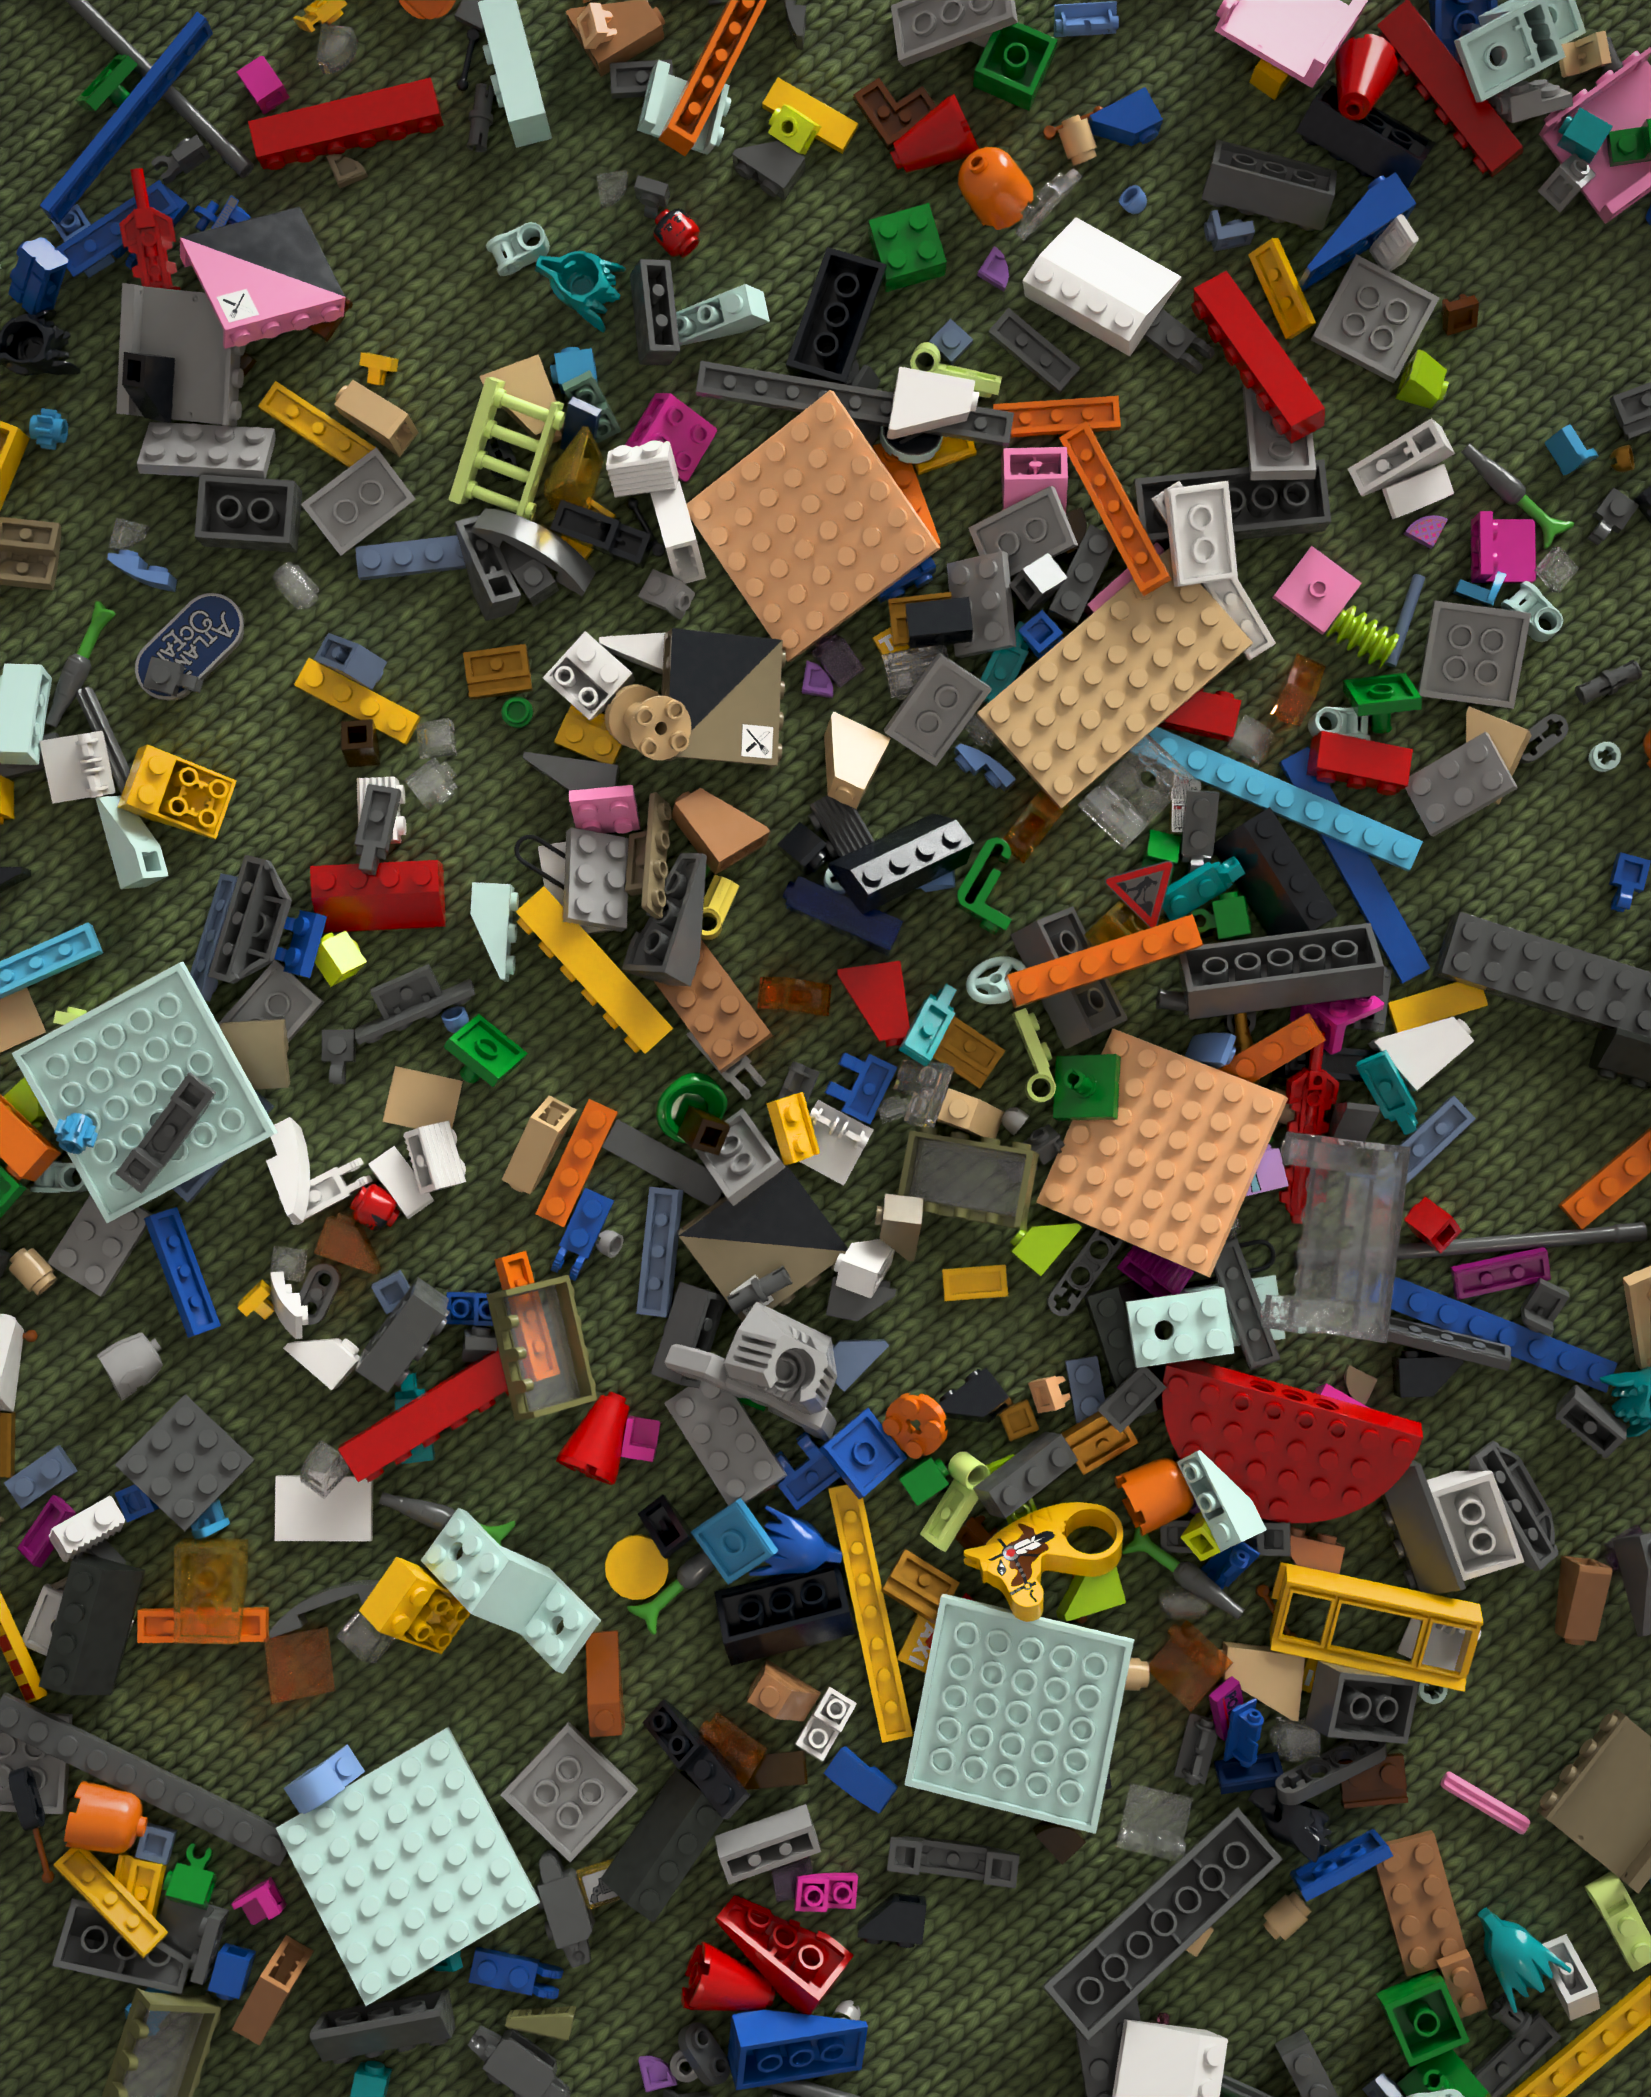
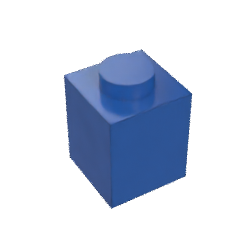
(231, 1971)

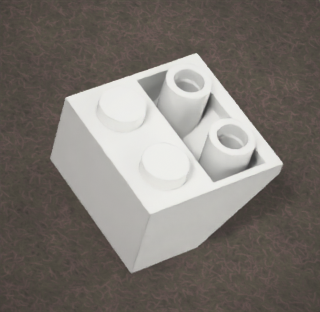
(588, 676)

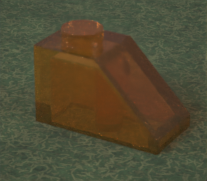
(1298, 690)
(1033, 826)
(794, 996)
(347, 1244)

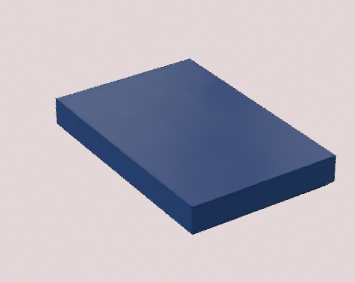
(1340, 1864)

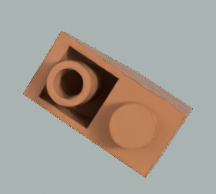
(1316, 1553)

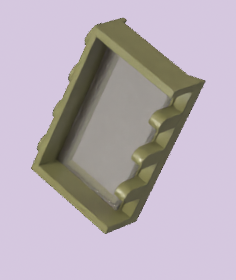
(969, 1177)
(542, 1347)
(163, 2045)

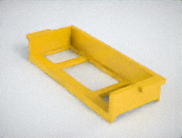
(1378, 1597)

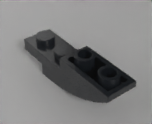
(697, 1757)

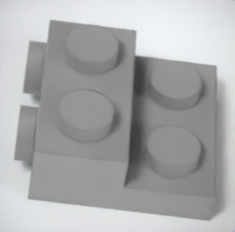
(1530, 100)

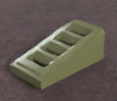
(548, 2022)

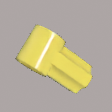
(717, 903)

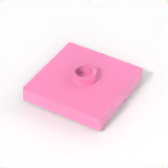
(1317, 590)

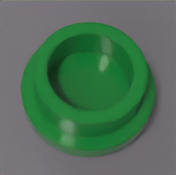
(517, 712)

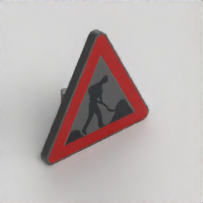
(1143, 890)

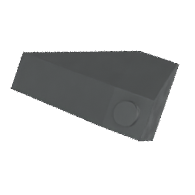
(671, 945)
(97, 1949)

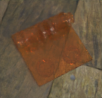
(1189, 1664)
(299, 1665)
(735, 1745)

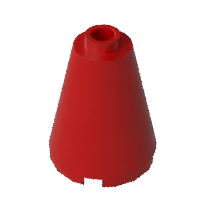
(1363, 74)
(935, 139)
(598, 1440)
(723, 1983)

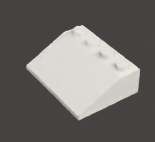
(1100, 285)
(1168, 2061)

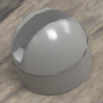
(1014, 1119)
(610, 1243)
(847, 2011)

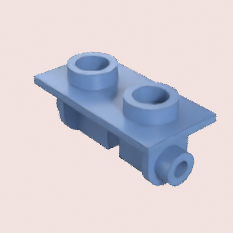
(1085, 19)

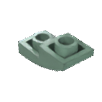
(587, 389)

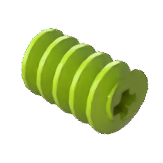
(1363, 635)

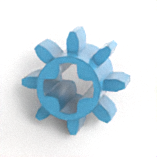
(48, 429)
(76, 1133)

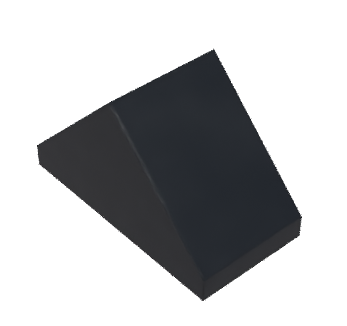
(665, 1526)

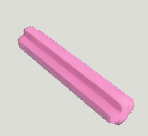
(1485, 1802)

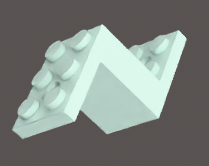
(1520, 40)
(1198, 1324)
(510, 1590)

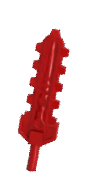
(149, 236)
(1310, 1095)

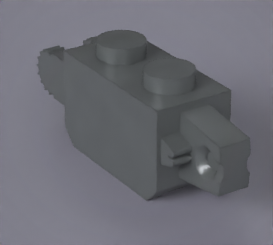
(565, 1908)
(518, 2064)

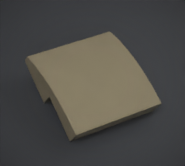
(29, 553)
(261, 1051)

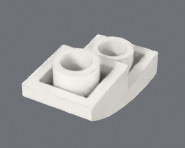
(1418, 491)
(400, 1182)
(288, 1305)
(825, 1724)

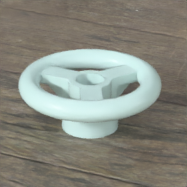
(995, 982)

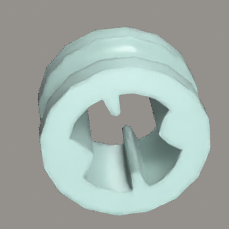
(1613, 750)
(1437, 1698)

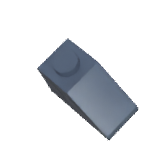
(350, 660)
(854, 1357)

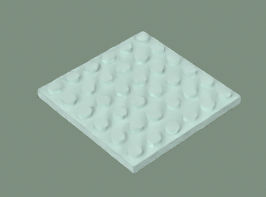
(124, 1068)
(1019, 1713)
(407, 1866)

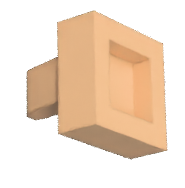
(593, 26)
(1048, 1394)

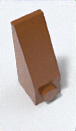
(604, 1685)

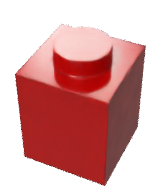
(1432, 1225)

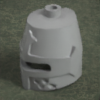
(131, 1363)

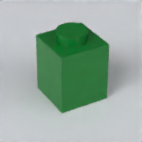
(925, 1479)

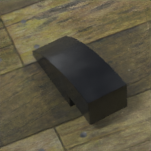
(602, 534)
(1339, 1065)

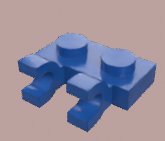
(304, 945)
(868, 1088)
(807, 1478)

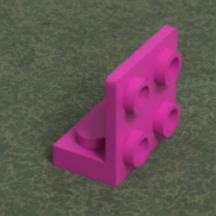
(674, 422)
(1502, 547)
(1335, 1015)

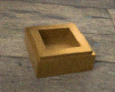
(1019, 1420)

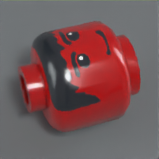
(676, 232)
(374, 1207)

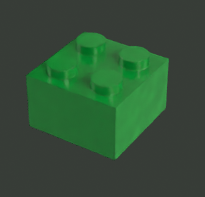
(1015, 64)
(908, 246)
(1422, 2017)

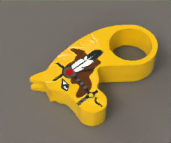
(1037, 1544)

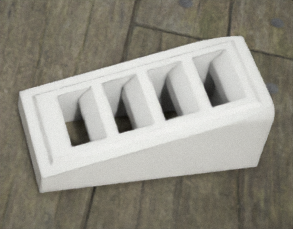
(1394, 244)

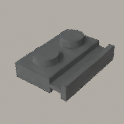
(1633, 411)

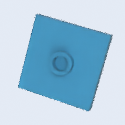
(734, 1541)

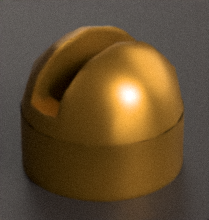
(1624, 458)

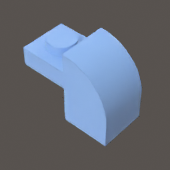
(324, 1780)

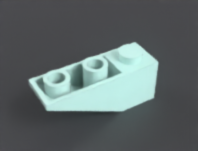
(722, 315)
(132, 846)
(493, 915)
(1222, 1503)

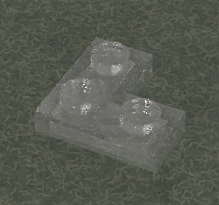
(1050, 196)
(927, 1087)

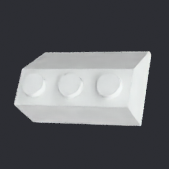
(1475, 1522)

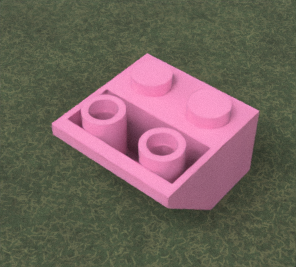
(1032, 470)

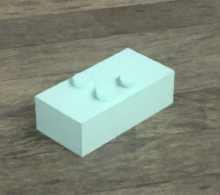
(515, 76)

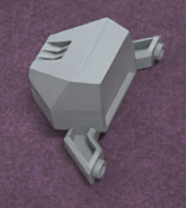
(772, 1365)

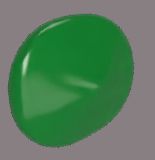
(693, 1090)

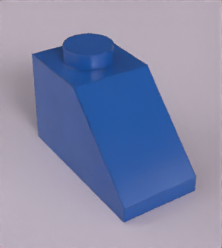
(1128, 120)

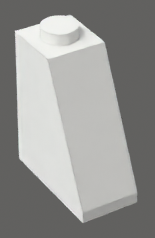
(929, 402)
(678, 534)
(1425, 1049)
(10, 1355)

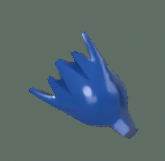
(798, 1546)

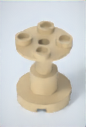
(648, 722)

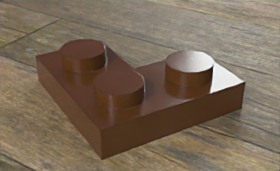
(890, 118)

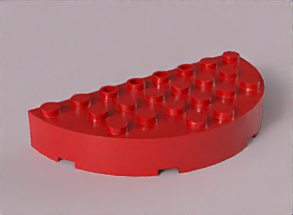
(1286, 1446)

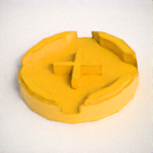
(636, 1567)

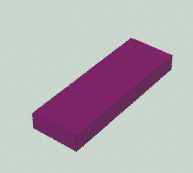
(1500, 1273)

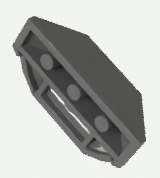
(252, 922)
(1523, 1502)

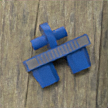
(230, 214)

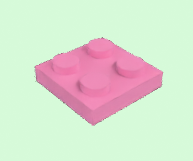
(605, 809)

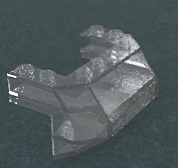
(1346, 1238)

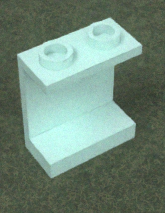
(660, 100)

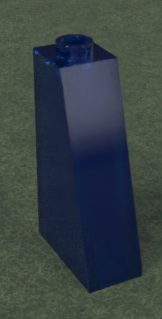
(841, 915)

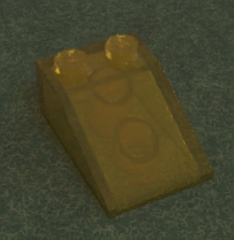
(209, 1590)

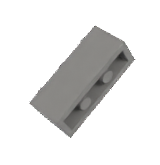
(767, 1844)

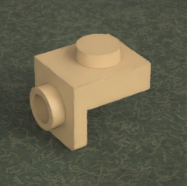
(1585, 55)

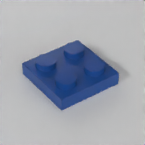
(863, 1453)

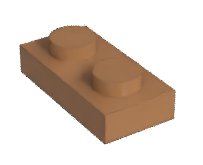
(1462, 1983)

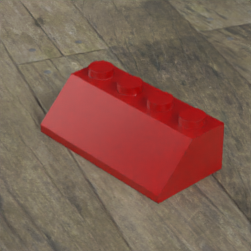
(396, 898)

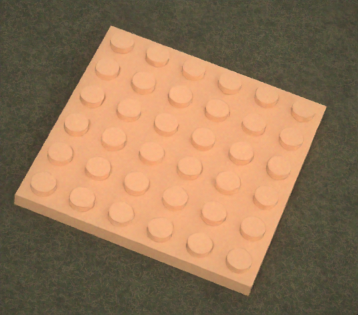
(811, 526)
(1173, 1158)

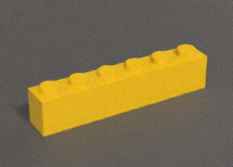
(594, 970)

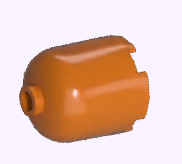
(994, 187)
(1155, 1494)
(105, 1819)

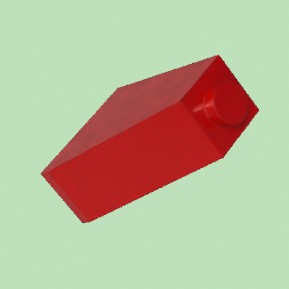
(880, 999)

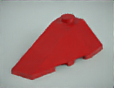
(790, 1957)

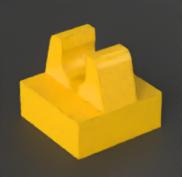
(378, 367)
(257, 1300)

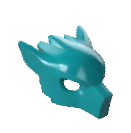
(582, 282)
(1634, 1399)
(1516, 1956)

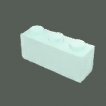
(23, 712)

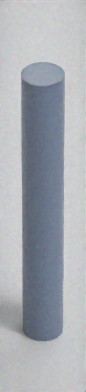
(1406, 617)

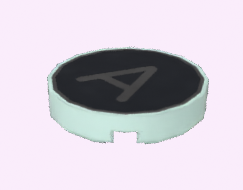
(911, 448)

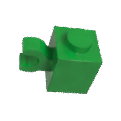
(1229, 917)
(192, 1883)

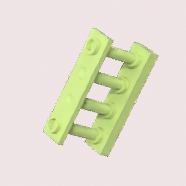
(484, 428)

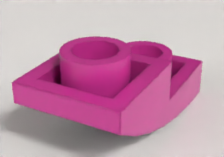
(826, 1891)

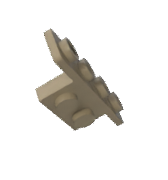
(648, 858)

